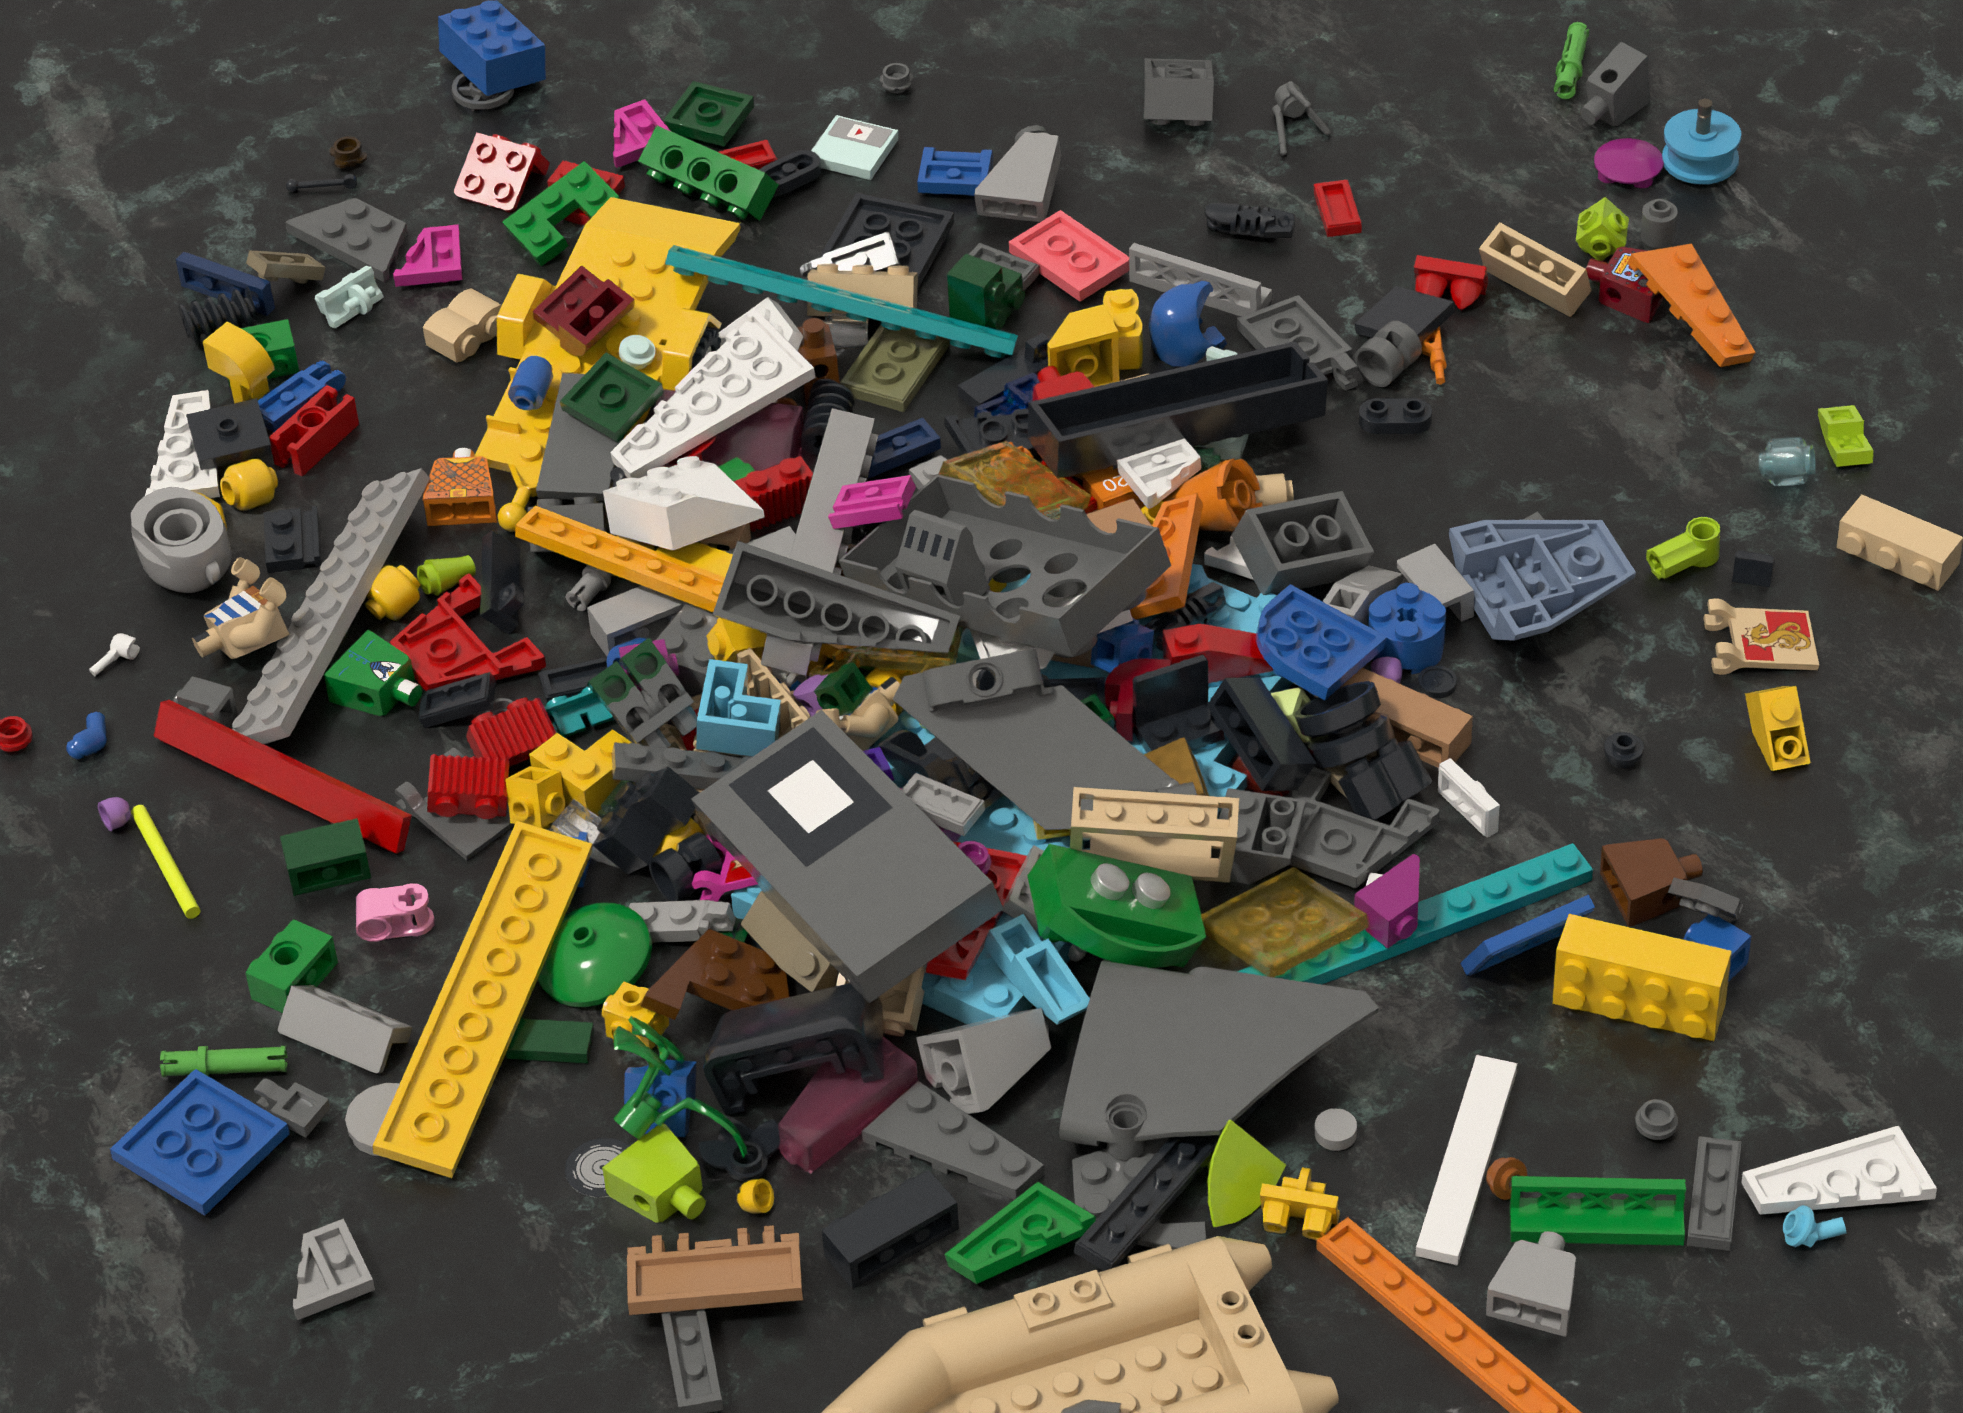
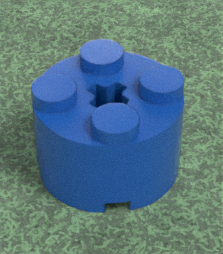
(1412, 625)

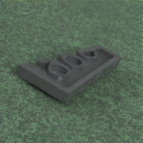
(952, 1140)

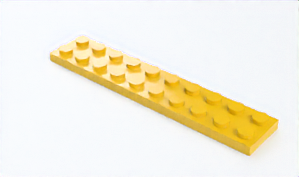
(482, 1000)

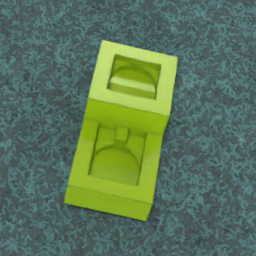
(1845, 435)

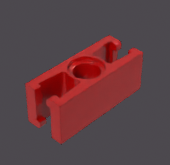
(314, 430)

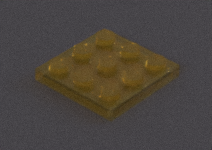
(1009, 469)
(1283, 922)

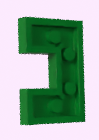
(535, 221)

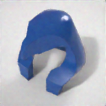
(1176, 325)

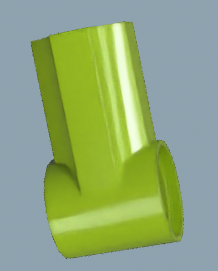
(1694, 547)

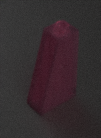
(839, 1107)

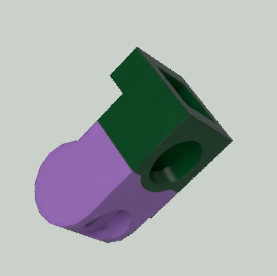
(834, 690)

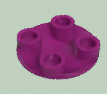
(1628, 162)

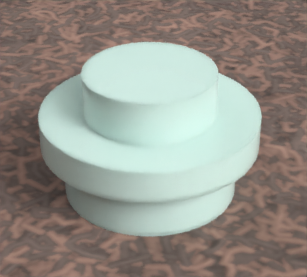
(637, 351)

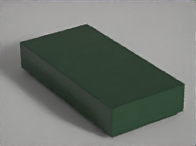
(551, 1041)

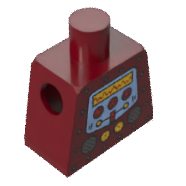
(1622, 287)

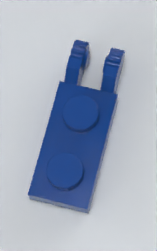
(296, 392)

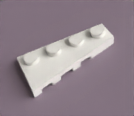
(177, 457)
(1847, 1174)

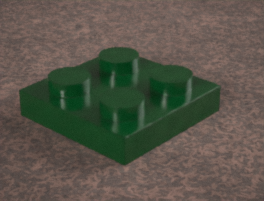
(709, 113)
(611, 397)

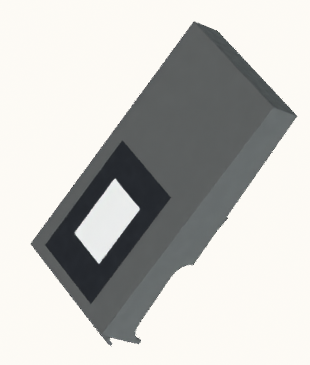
(847, 856)

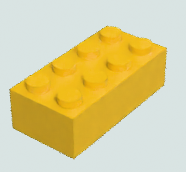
(1641, 977)

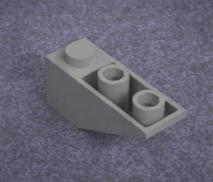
(1357, 591)

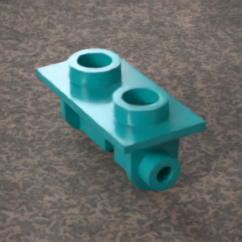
(567, 712)

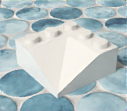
(678, 505)

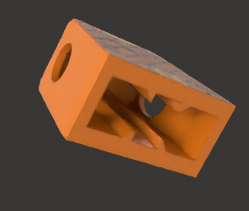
(459, 491)

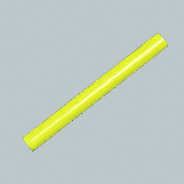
(165, 861)

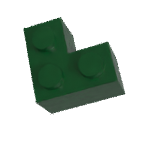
(983, 292)

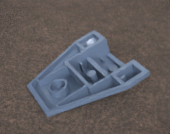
(1536, 571)

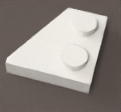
(1159, 470)

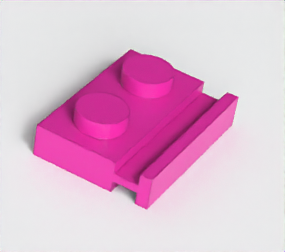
(872, 502)

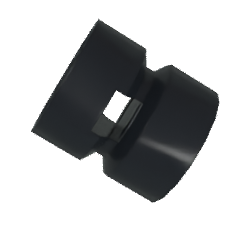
(675, 869)

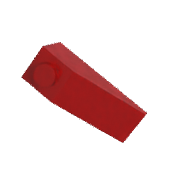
(1228, 650)

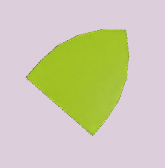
(1237, 1175)

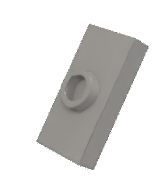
(944, 804)

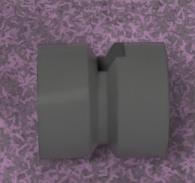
(1388, 353)

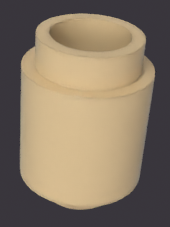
(1274, 489)

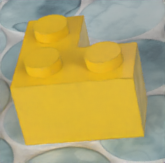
(584, 774)

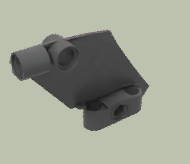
(1028, 737)

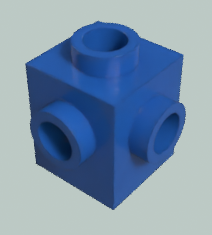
(1121, 645)

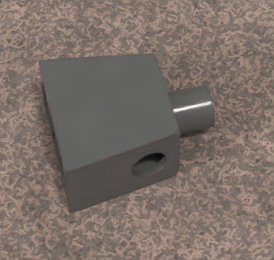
(1617, 87)

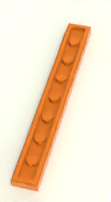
(1439, 1322)

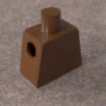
(818, 349)
(1641, 877)

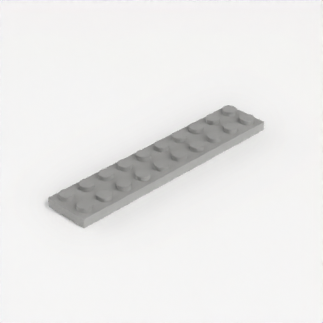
(329, 607)

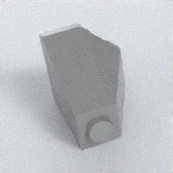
(984, 1057)

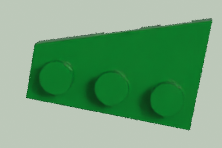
(1019, 1232)

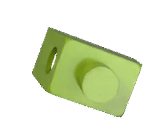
(656, 1177)

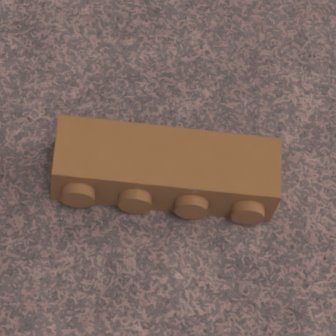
(1432, 726)

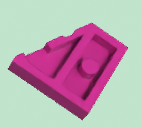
(633, 130)
(433, 258)

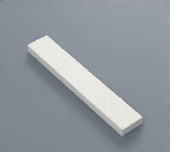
(1466, 1160)

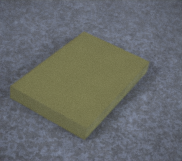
(893, 367)

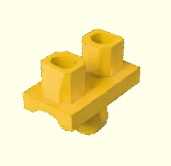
(1301, 1200)

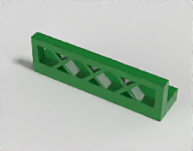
(1597, 1216)

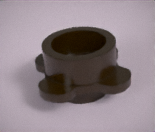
(347, 152)

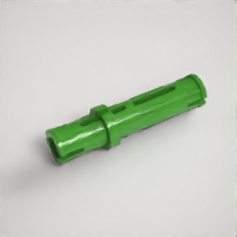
(1570, 67)
(223, 1061)

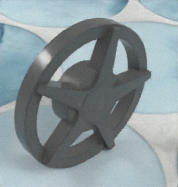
(477, 103)

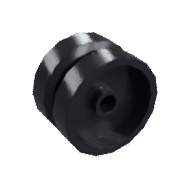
(1345, 724)

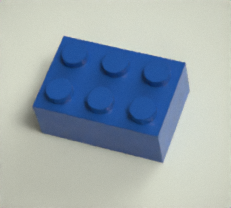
(491, 47)

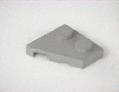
(329, 1270)

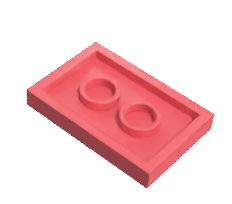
(1070, 255)

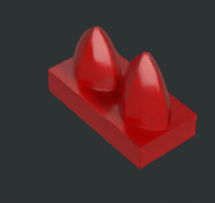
(1463, 279)

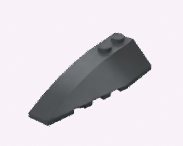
(824, 607)

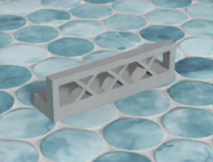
(1165, 271)

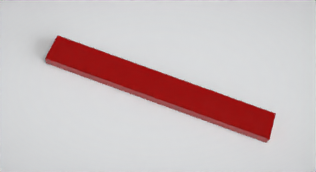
(281, 775)

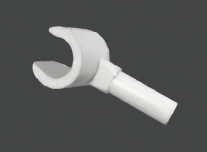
(122, 646)

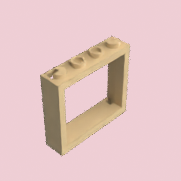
(1158, 830)

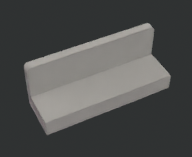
(341, 1027)

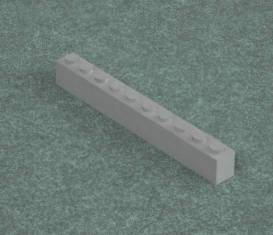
(839, 463)

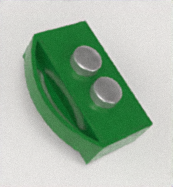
(1115, 908)

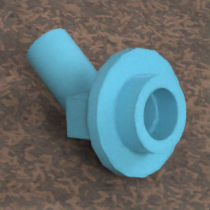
(1802, 1228)

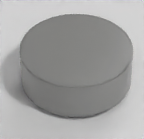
(1335, 1129)

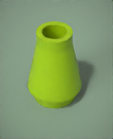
(442, 574)

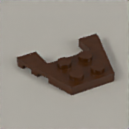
(719, 972)

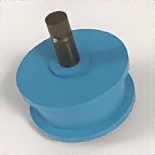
(1701, 145)

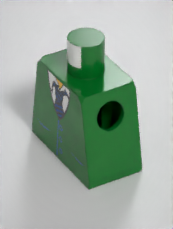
(372, 677)

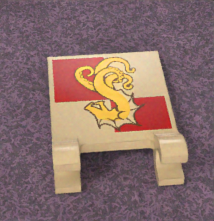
(1761, 638)

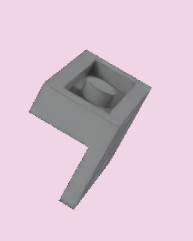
(1438, 576)

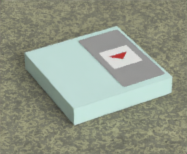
(854, 147)

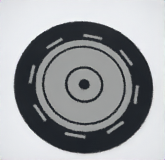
(585, 1165)

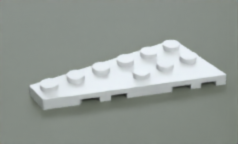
(721, 390)

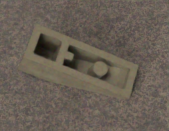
(788, 946)

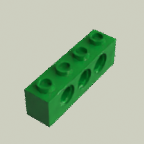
(667, 149)

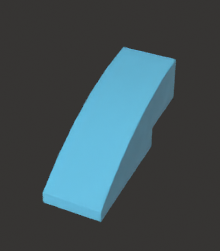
(1036, 969)

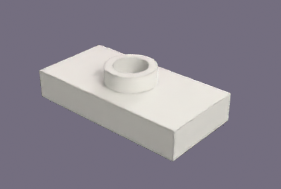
(1468, 798)

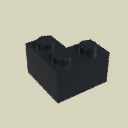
(643, 817)

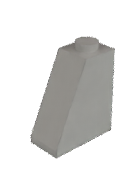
(1021, 180)

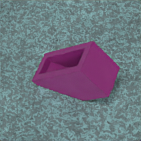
(1392, 902)

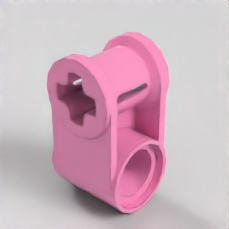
(390, 911)

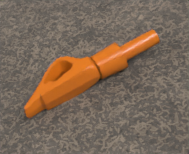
(1436, 354)

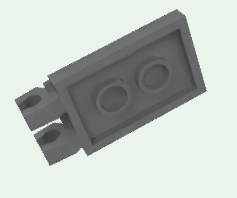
(1298, 322)

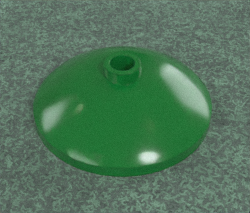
(595, 954)

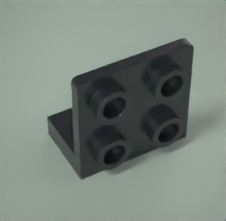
(1174, 705)

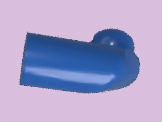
(89, 740)

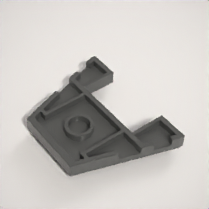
(1347, 844)
(1101, 1178)

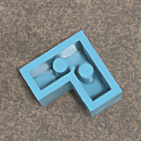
(731, 719)

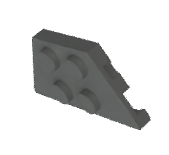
(353, 234)

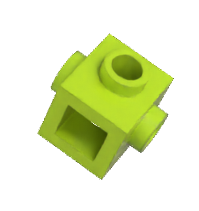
(1602, 229)

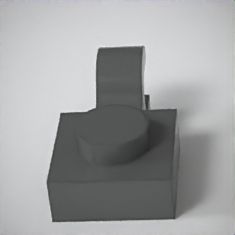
(296, 1106)

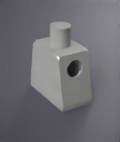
(1535, 1285)

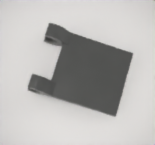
(461, 832)

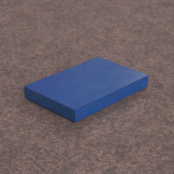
(1524, 936)

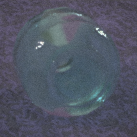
(1787, 461)

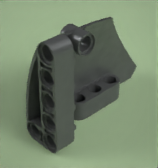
(1191, 1050)

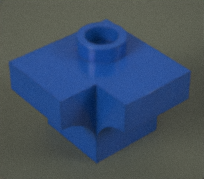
(667, 1090)

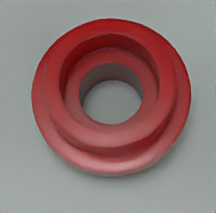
(14, 734)

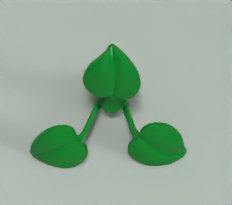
(642, 1106)

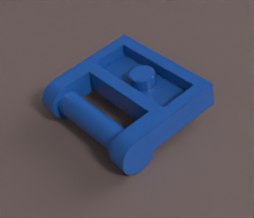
(953, 171)

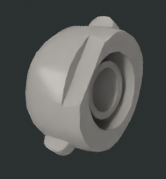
(180, 539)

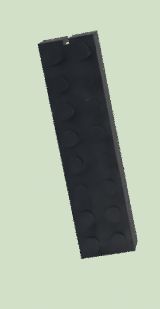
(1190, 402)

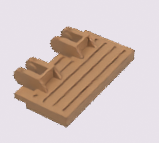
(714, 1273)

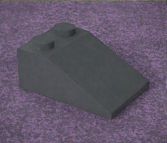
(1178, 91)

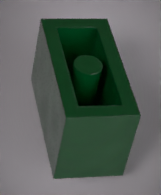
(325, 857)

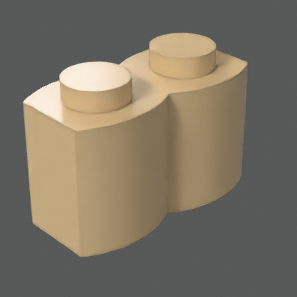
(462, 325)

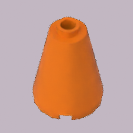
(1225, 493)

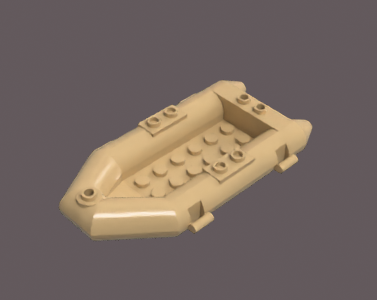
(1149, 1334)

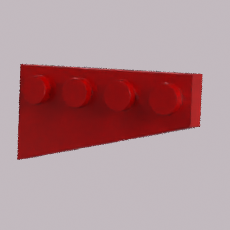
(961, 957)

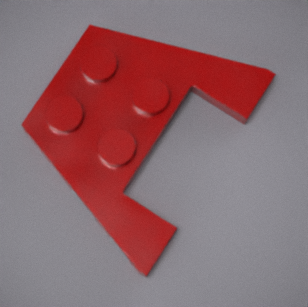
(449, 651)

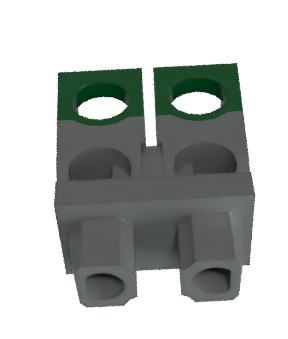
(659, 700)

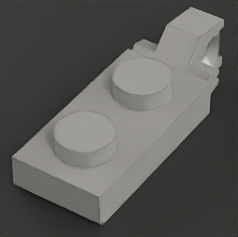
(684, 919)

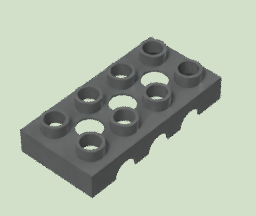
(1011, 544)

